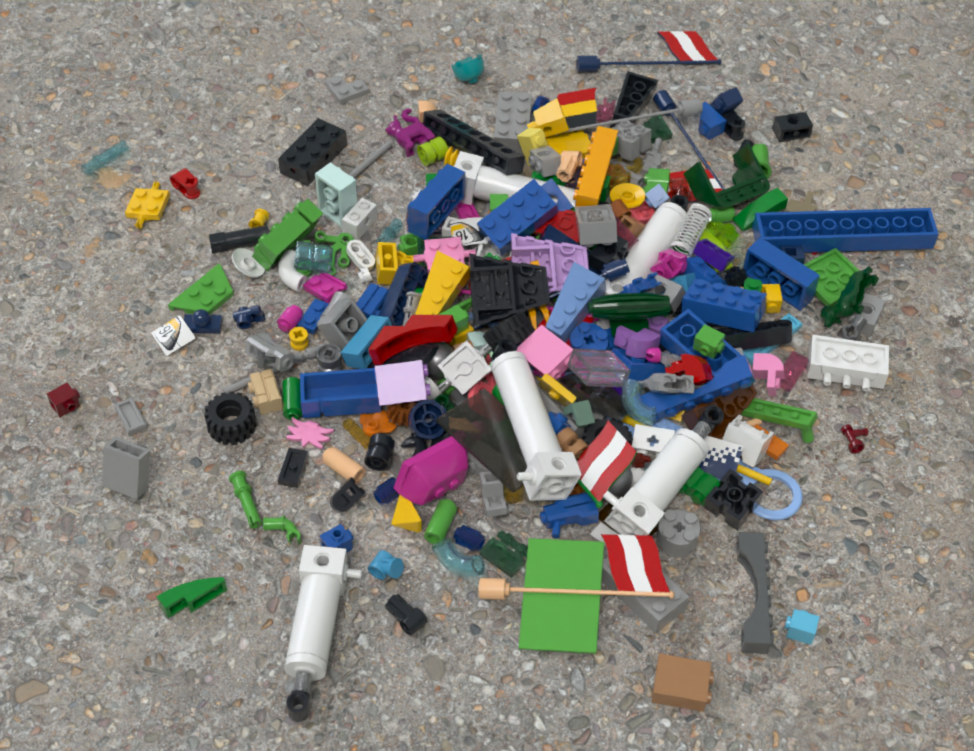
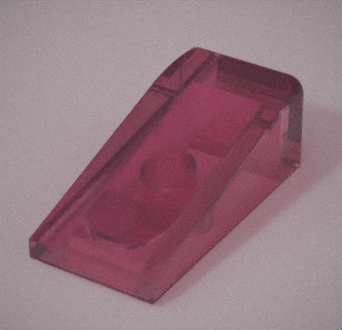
(793, 369)

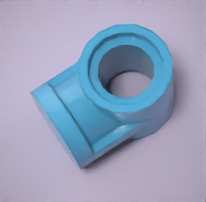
(384, 565)

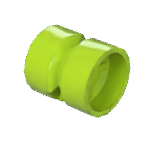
(432, 151)

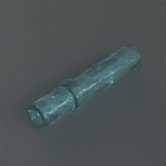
(99, 160)

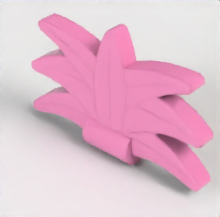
(308, 432)

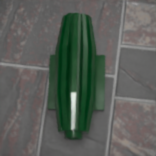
(629, 309)

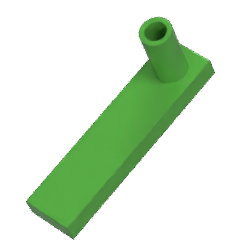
(783, 415)

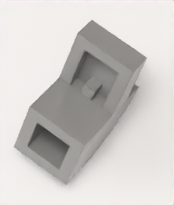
(492, 495)

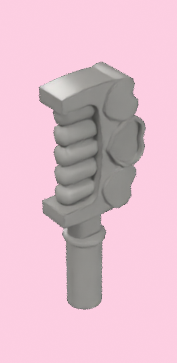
(653, 157)

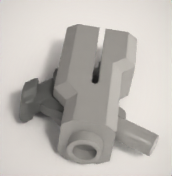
(270, 353)

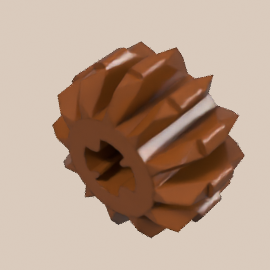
(399, 413)

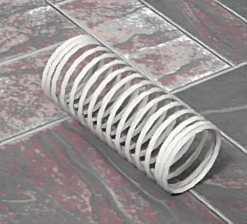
(688, 248)

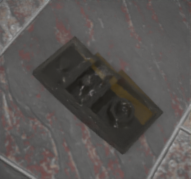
(602, 400)

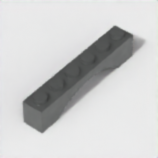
(756, 629)

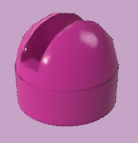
(654, 355)

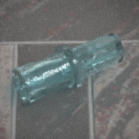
(389, 231)

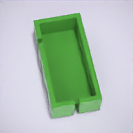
(286, 234)

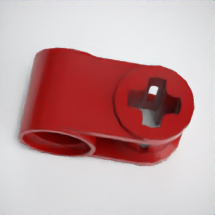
(185, 183)

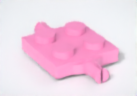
(448, 246)

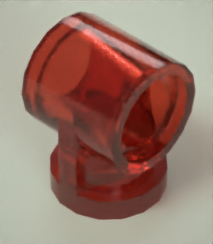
(679, 187)

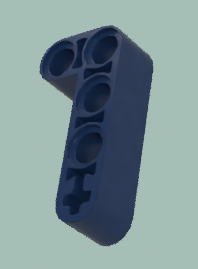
(406, 279)

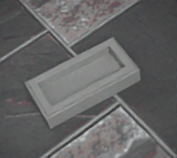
(130, 416)

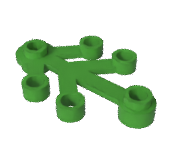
(339, 244)

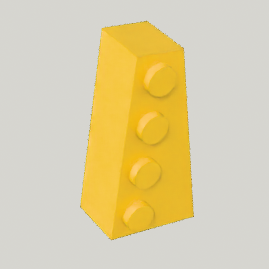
(442, 285)

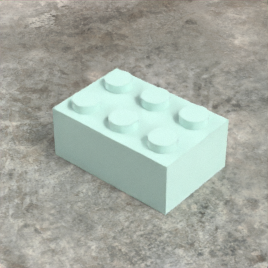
(335, 192)

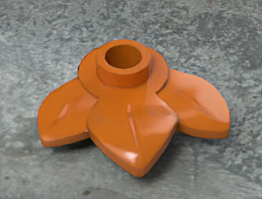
(376, 423)

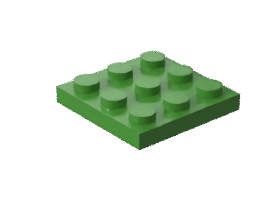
(834, 275)

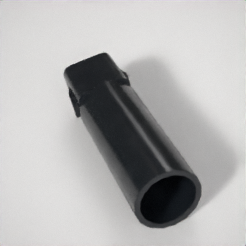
(235, 239)

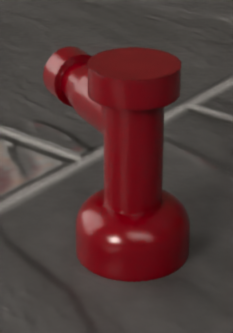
(855, 445)

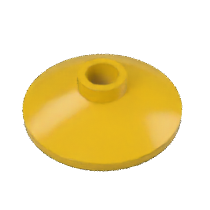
(629, 193)

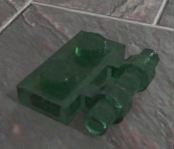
(501, 556)

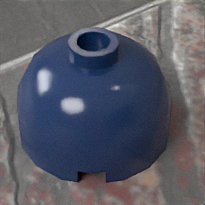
(423, 419)

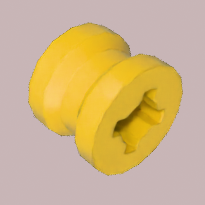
(298, 338)

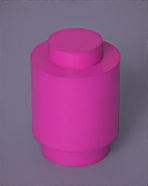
(289, 318)

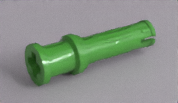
(243, 492)

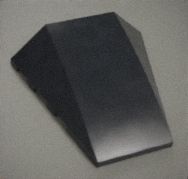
(505, 288)

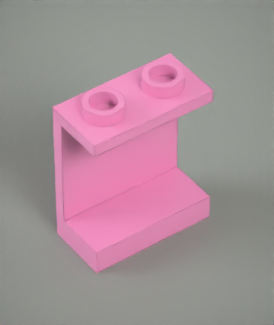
(546, 352)

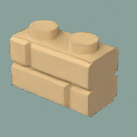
(266, 392)

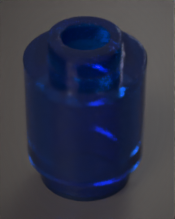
(385, 492)
(469, 538)

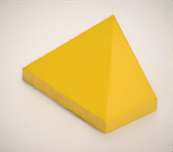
(406, 516)

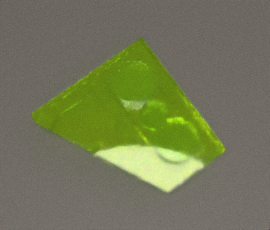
(723, 232)

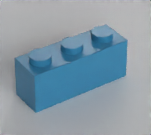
(356, 351)

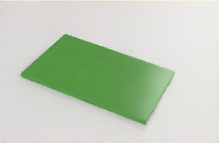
(561, 619)

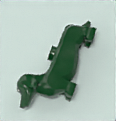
(850, 298)

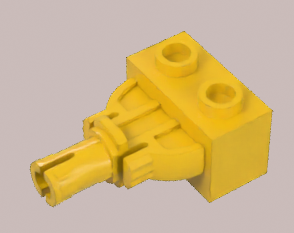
(388, 260)

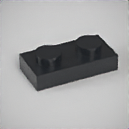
(293, 467)

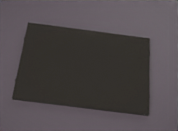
(488, 435)

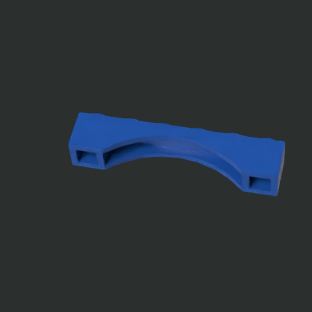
(732, 376)

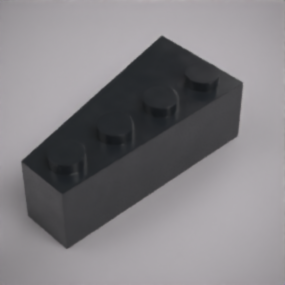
(634, 96)

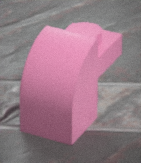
(770, 368)

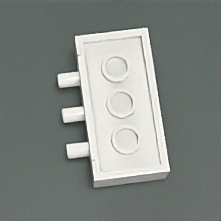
(848, 362)

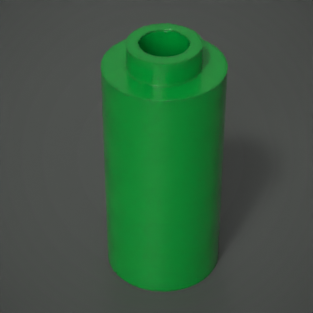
(291, 398)

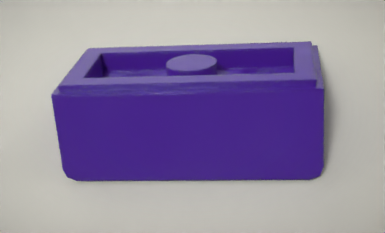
(713, 254)

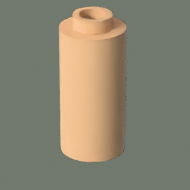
(343, 464)

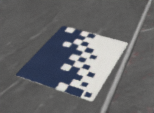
(720, 457)

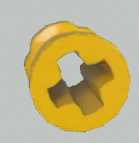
(259, 218)

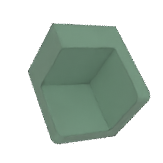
(581, 412)

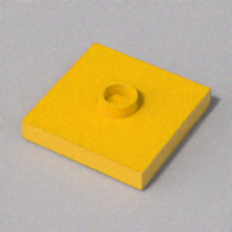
(556, 390)

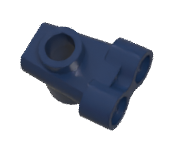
(245, 316)

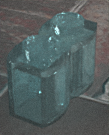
(313, 257)

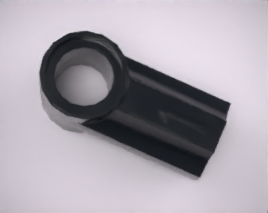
(409, 618)

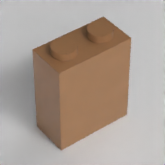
(682, 682)

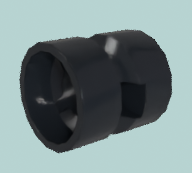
(379, 452)

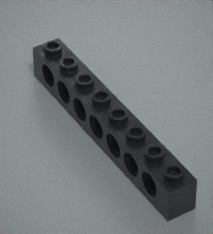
(474, 142)

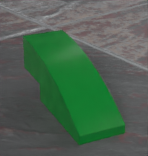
(770, 202)
(191, 595)

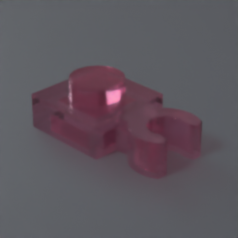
(605, 111)

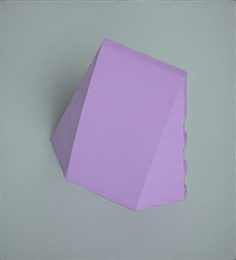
(554, 256)

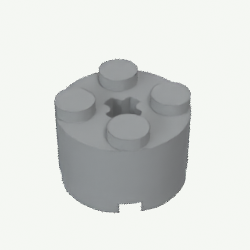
(678, 533)

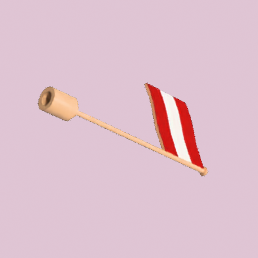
(633, 566)

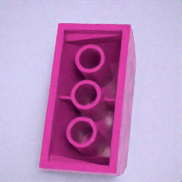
(433, 472)

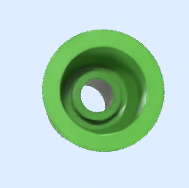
(762, 155)

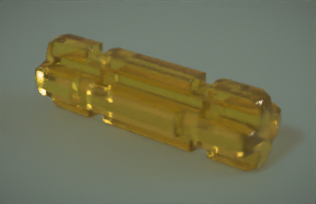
(356, 432)

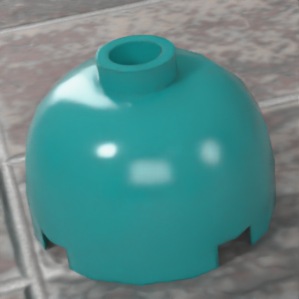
(469, 68)

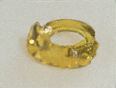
(636, 167)

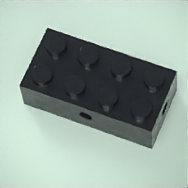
(312, 151)

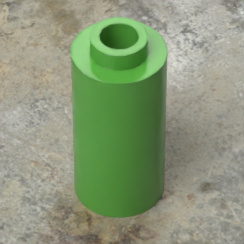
(440, 521)

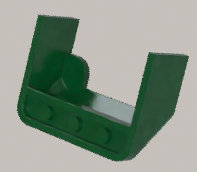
(748, 182)

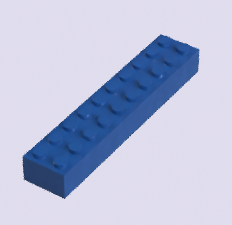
(849, 229)

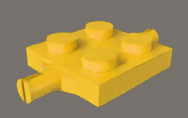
(147, 204)

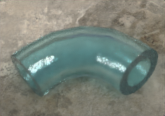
(635, 406)
(456, 562)

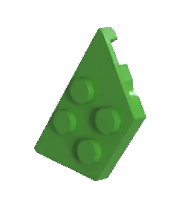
(206, 293)

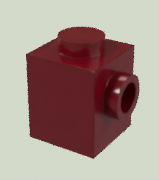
(64, 399)

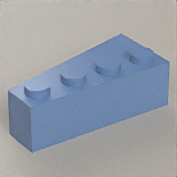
(573, 300)

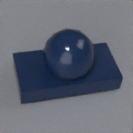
(203, 322)

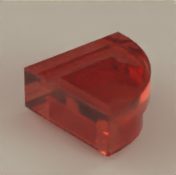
(639, 460)

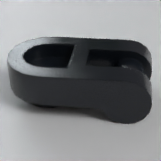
(341, 500)

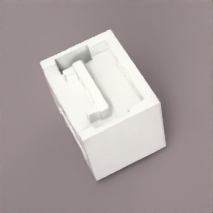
(753, 440)

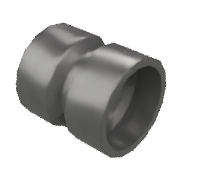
(329, 358)

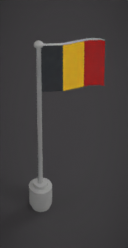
(581, 110)

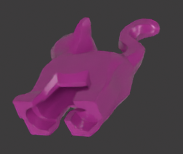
(411, 134)

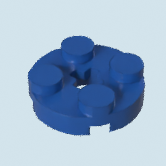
(591, 331)

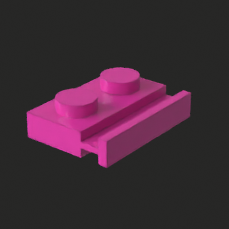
(324, 286)

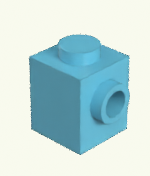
(802, 626)

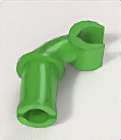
(283, 524)

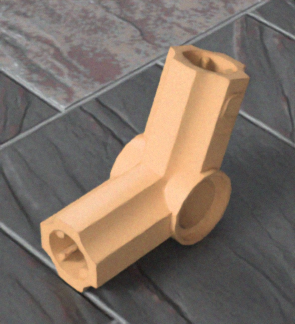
(569, 163)

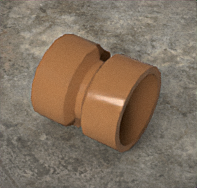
(569, 442)

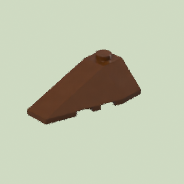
(731, 405)

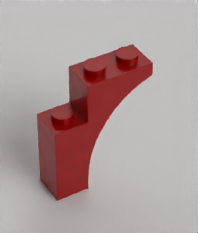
(417, 331)

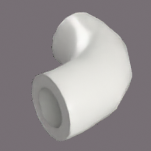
(288, 272)

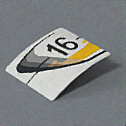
(468, 231)
(173, 335)

